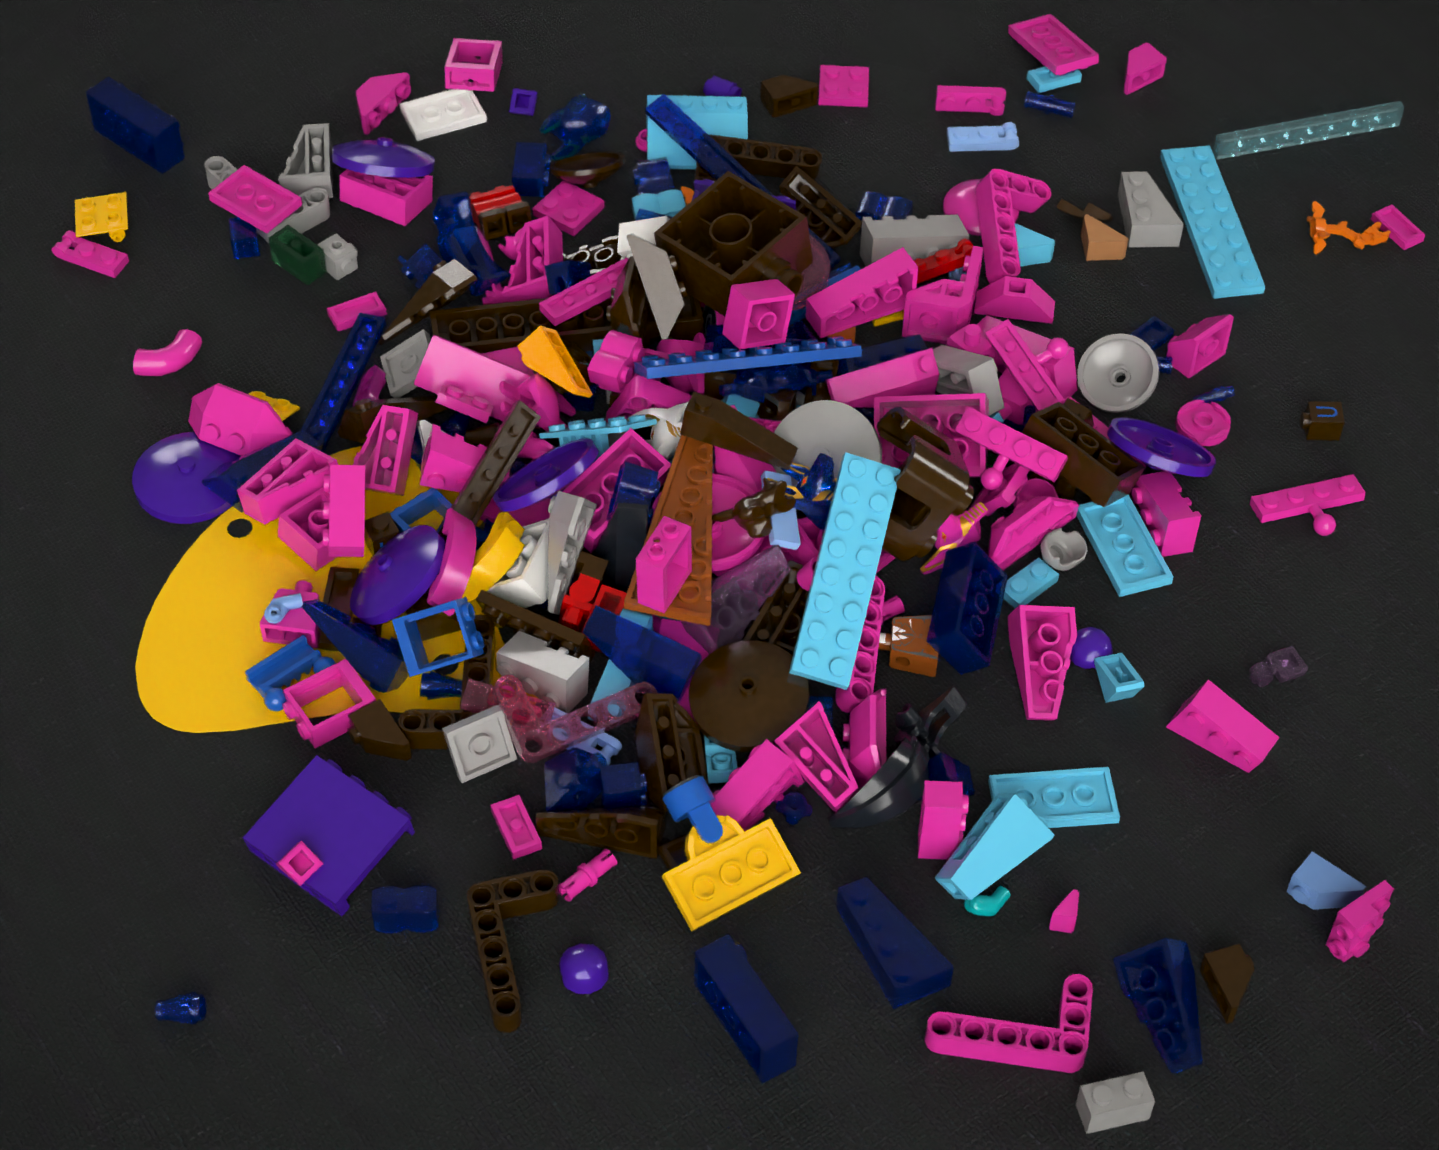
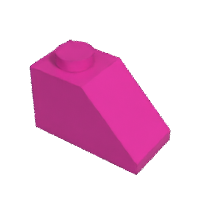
(1143, 67)

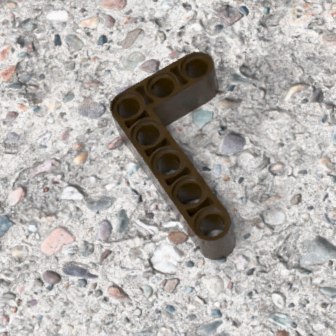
(766, 158)
(427, 723)
(494, 942)

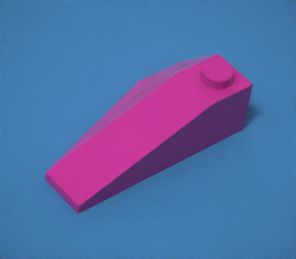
(1041, 653)

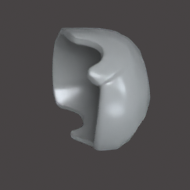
(1063, 549)

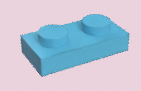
(1044, 80)
(1029, 583)

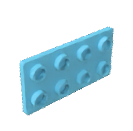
(596, 430)

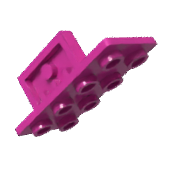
(466, 379)

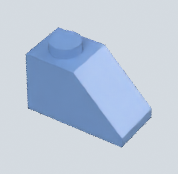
(1323, 885)

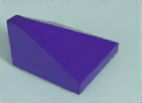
(523, 102)

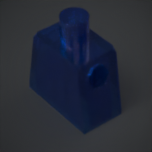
(572, 779)

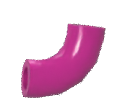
(169, 358)

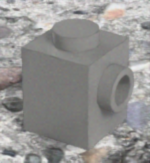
(339, 256)

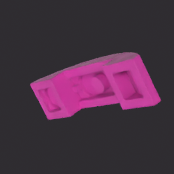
(456, 560)

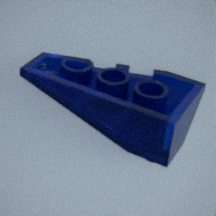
(233, 474)
(643, 653)
(370, 655)
(1164, 993)

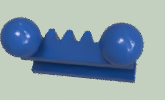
(282, 667)

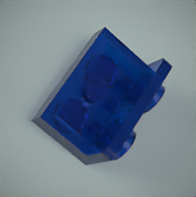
(420, 264)

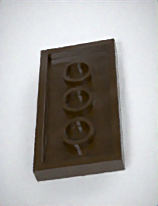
(520, 619)

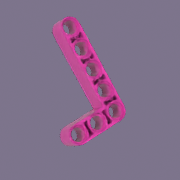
(996, 198)
(645, 394)
(865, 664)
(1020, 1035)

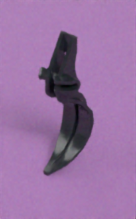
(902, 776)

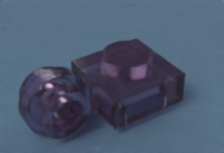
(1285, 665)

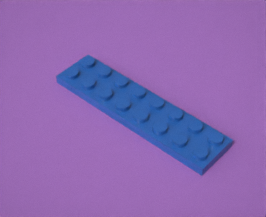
(735, 359)

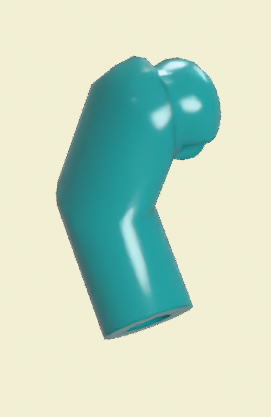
(988, 905)

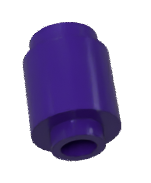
(720, 87)

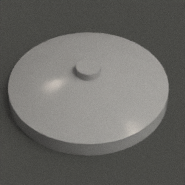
(831, 430)

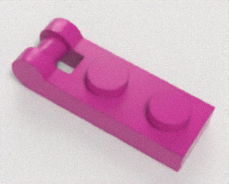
(970, 99)
(90, 255)

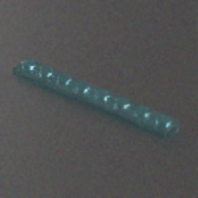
(1308, 130)

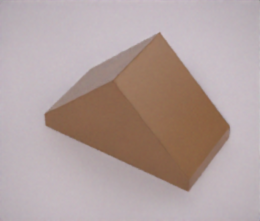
(1101, 241)

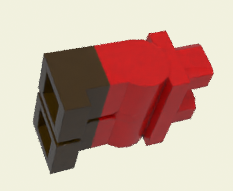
(499, 210)
(586, 584)

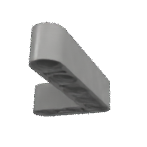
(314, 206)

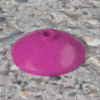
(962, 201)

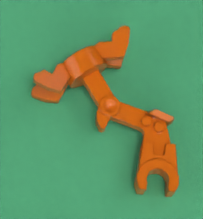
(1320, 230)

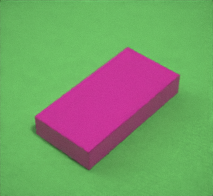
(1402, 230)
(346, 313)

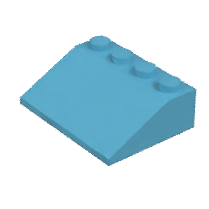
(712, 113)

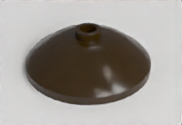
(588, 167)

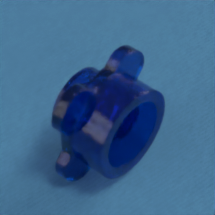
(794, 800)

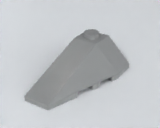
(567, 533)

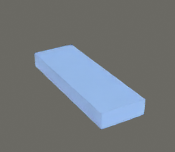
(784, 525)

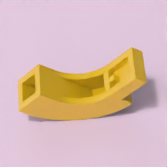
(495, 555)

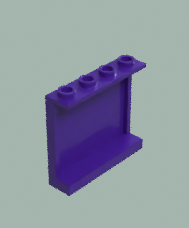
(337, 822)

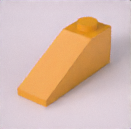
(548, 356)

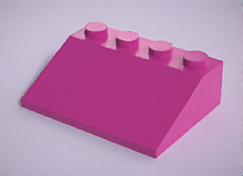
(941, 413)

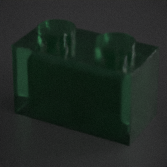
(297, 254)

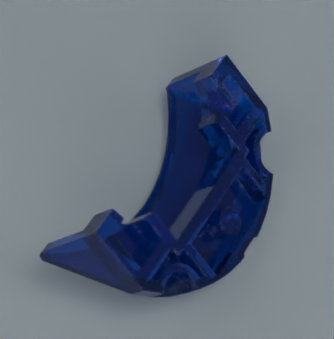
(461, 241)

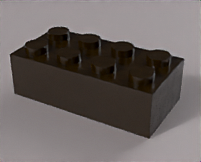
(1093, 460)

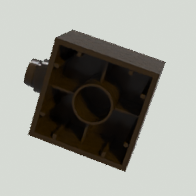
(734, 238)

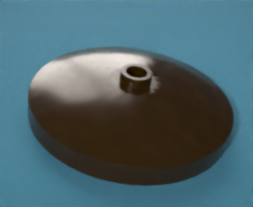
(746, 694)

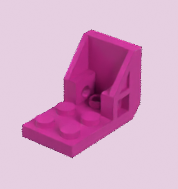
(944, 305)

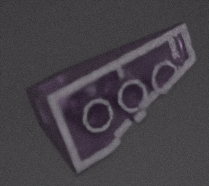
(739, 597)

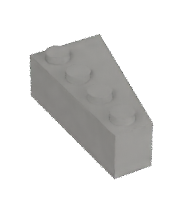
(918, 236)

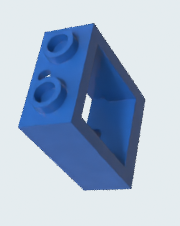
(419, 507)
(412, 644)

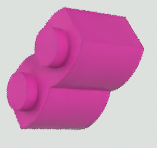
(615, 360)

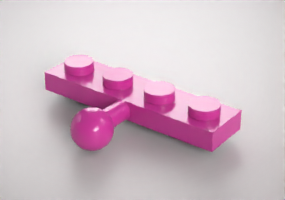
(1027, 367)
(1010, 446)
(1309, 499)

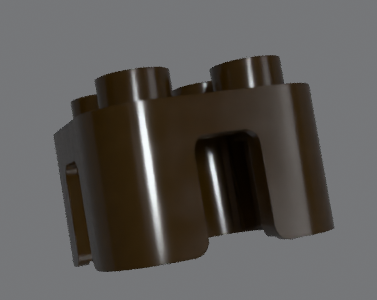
(928, 488)

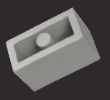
(1115, 1102)

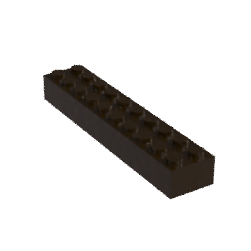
(508, 324)

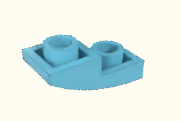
(719, 761)

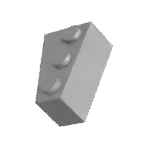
(310, 161)
(1147, 213)
(968, 374)
(545, 671)

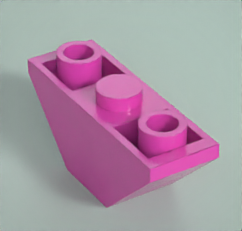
(380, 97)
(1016, 300)

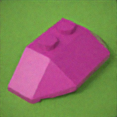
(235, 420)
(1027, 526)
(866, 737)

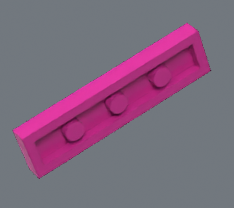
(582, 295)

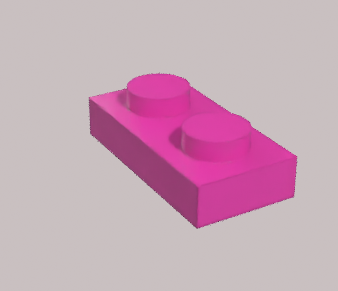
(516, 827)

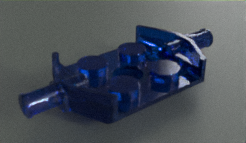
(754, 382)

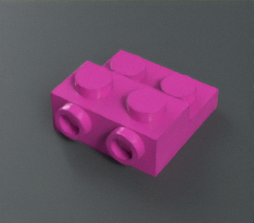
(1359, 922)

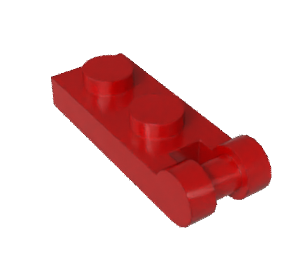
(943, 261)

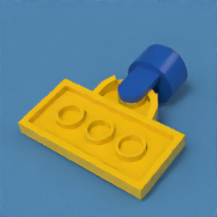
(723, 860)

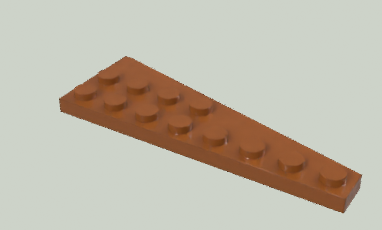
(687, 500)

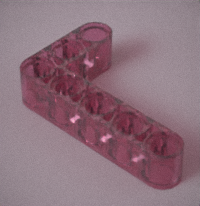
(570, 722)

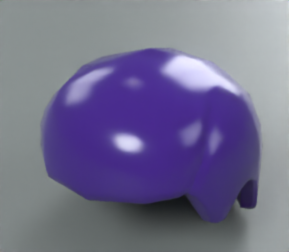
(1089, 645)
(584, 968)

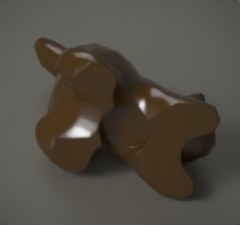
(755, 511)

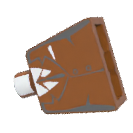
(909, 646)

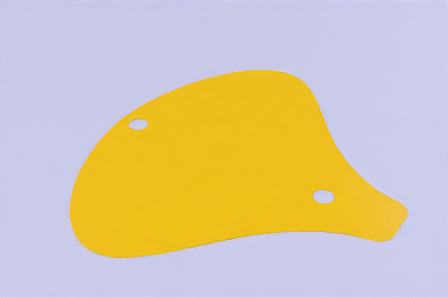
(209, 630)

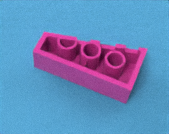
(863, 295)
(1060, 371)

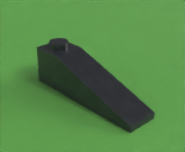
(623, 543)

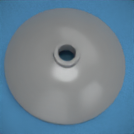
(1107, 361)

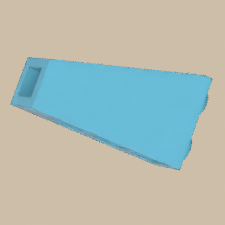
(994, 846)

